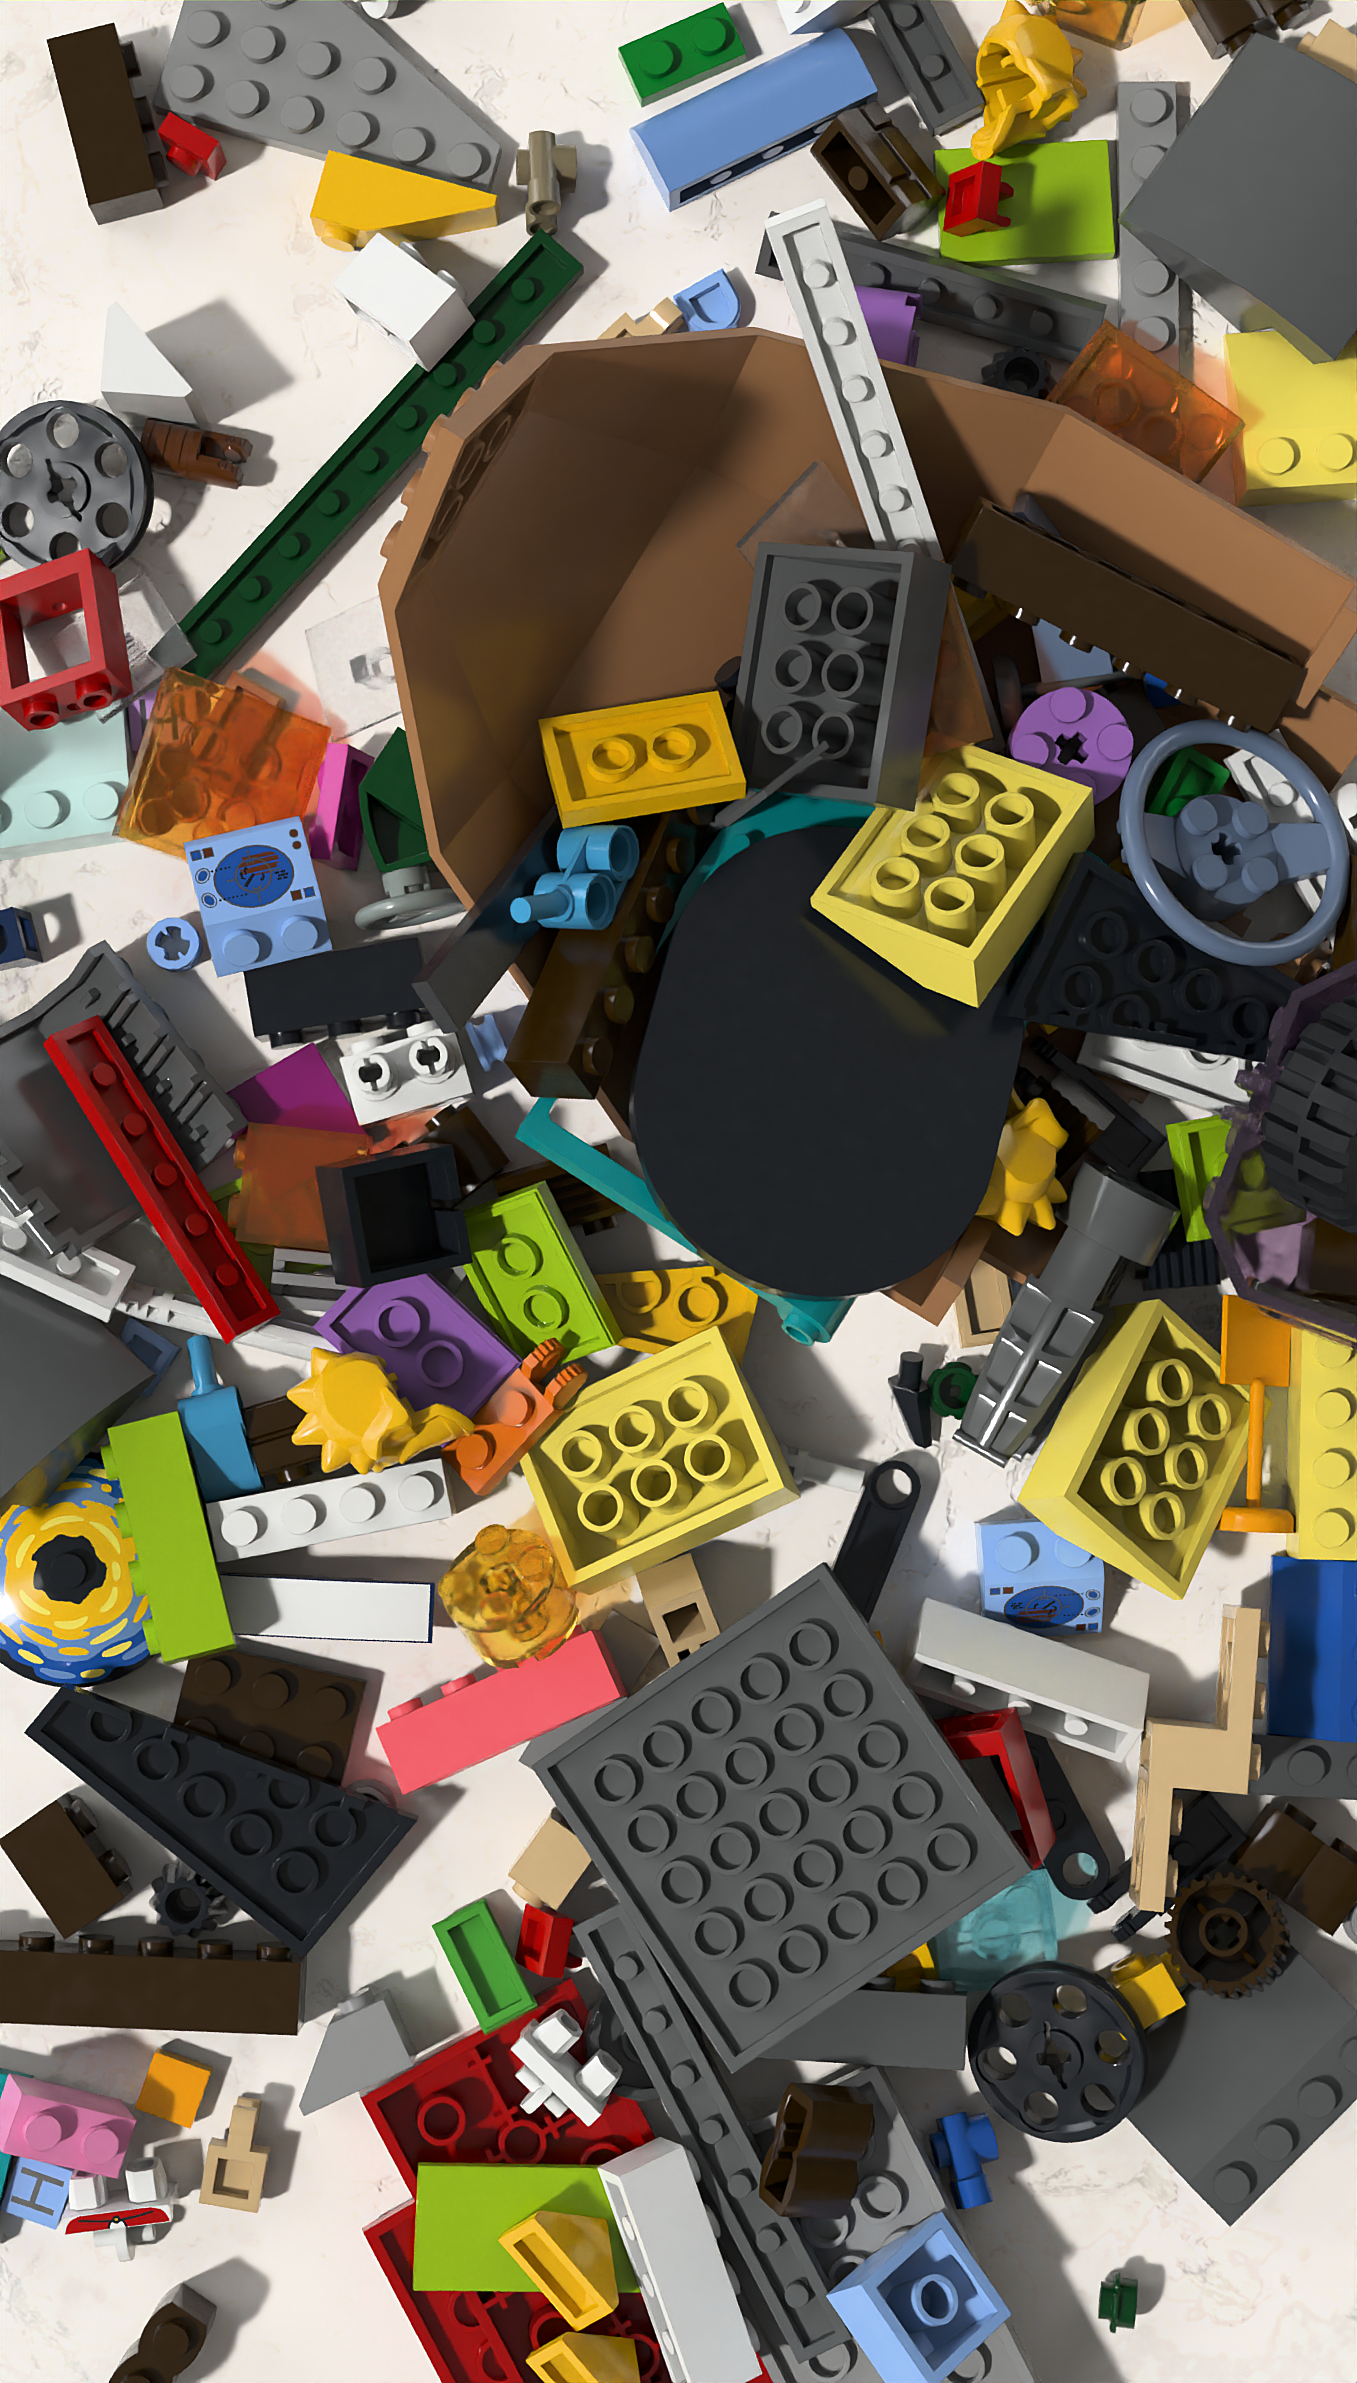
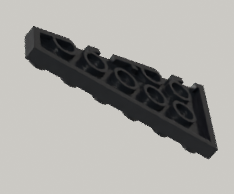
(1121, 972)
(251, 1827)

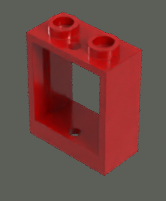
(47, 593)
(1003, 1734)

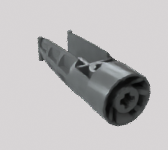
(1063, 1312)

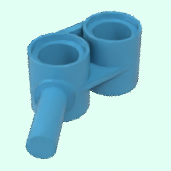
(593, 874)
(217, 1431)

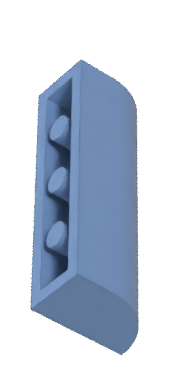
(753, 118)

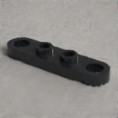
(1068, 1818)

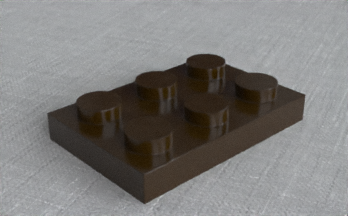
(274, 1709)

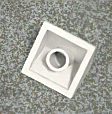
(140, 379)

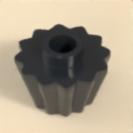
(1021, 366)
(175, 1913)

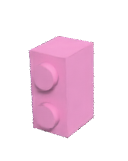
(64, 2126)

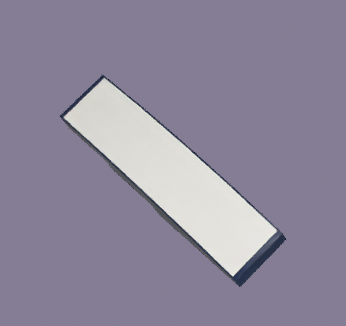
(329, 1607)

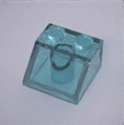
(1000, 1935)

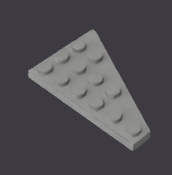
(316, 83)

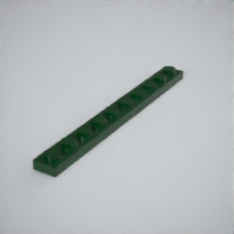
(373, 457)

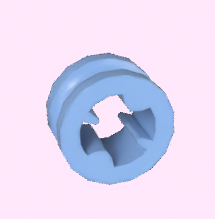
(161, 956)
(487, 1042)

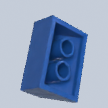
(1312, 1649)

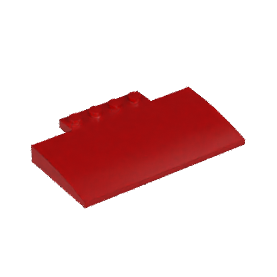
(467, 2109)

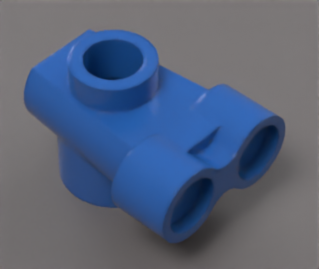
(963, 2147)

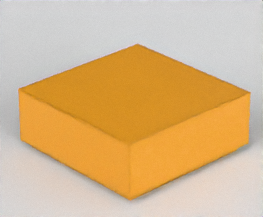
(174, 2088)

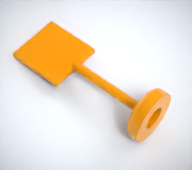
(1257, 1355)

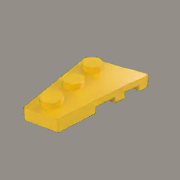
(676, 1304)

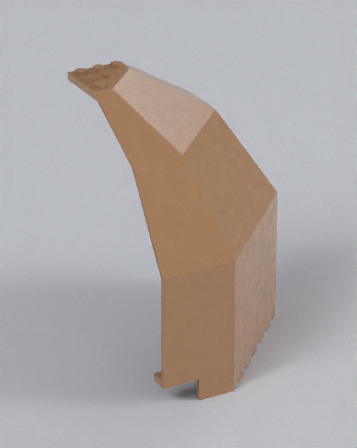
(589, 562)

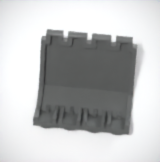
(47, 1143)

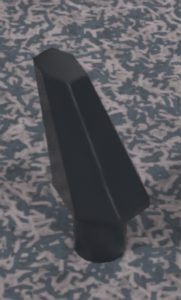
(913, 1398)

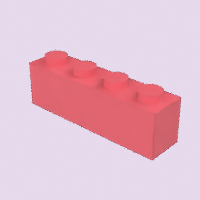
(499, 1712)

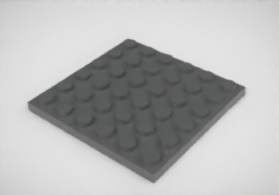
(781, 1817)

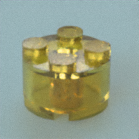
(509, 1597)

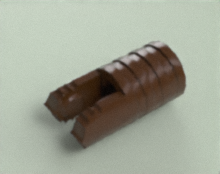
(195, 453)

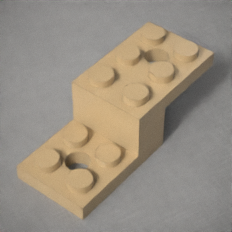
(1198, 1755)

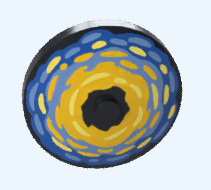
(70, 1587)

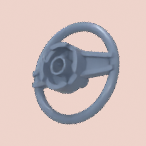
(1227, 853)

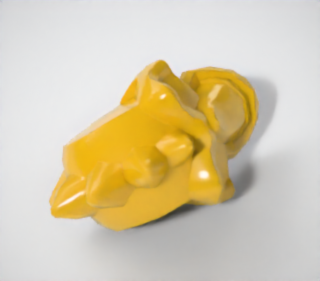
(1024, 80)
(1025, 1168)
(360, 1417)

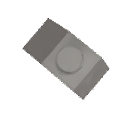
(358, 2049)

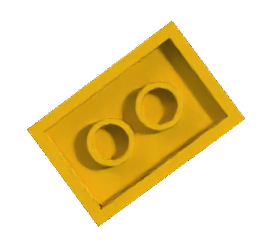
(641, 759)

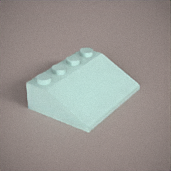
(62, 783)

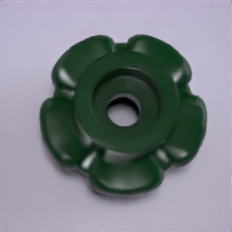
(940, 1383)
(1118, 2302)

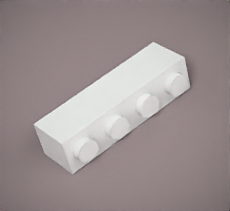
(331, 1510)
(1054, 1686)
(679, 2264)

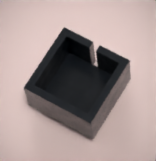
(382, 1216)

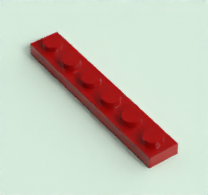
(162, 1179)

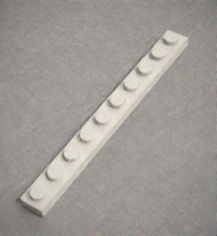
(857, 394)

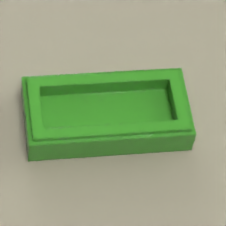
(485, 1966)

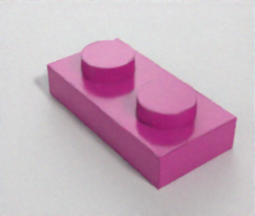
(338, 825)

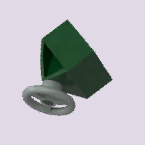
(399, 845)

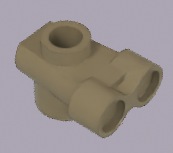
(546, 172)

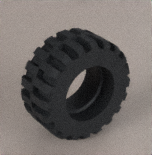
(1314, 1120)

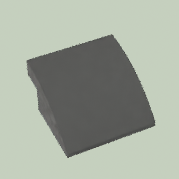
(1264, 199)
(59, 1390)

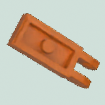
(514, 1419)

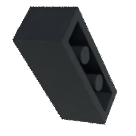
(336, 993)

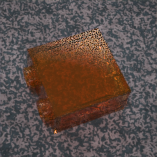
(280, 1184)

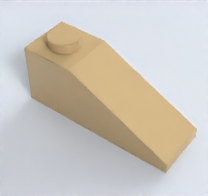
(678, 1607)

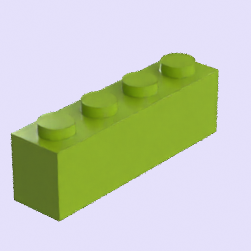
(170, 1538)

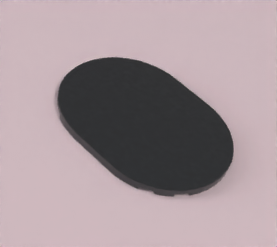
(807, 1095)

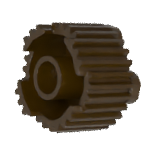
(1193, 1936)

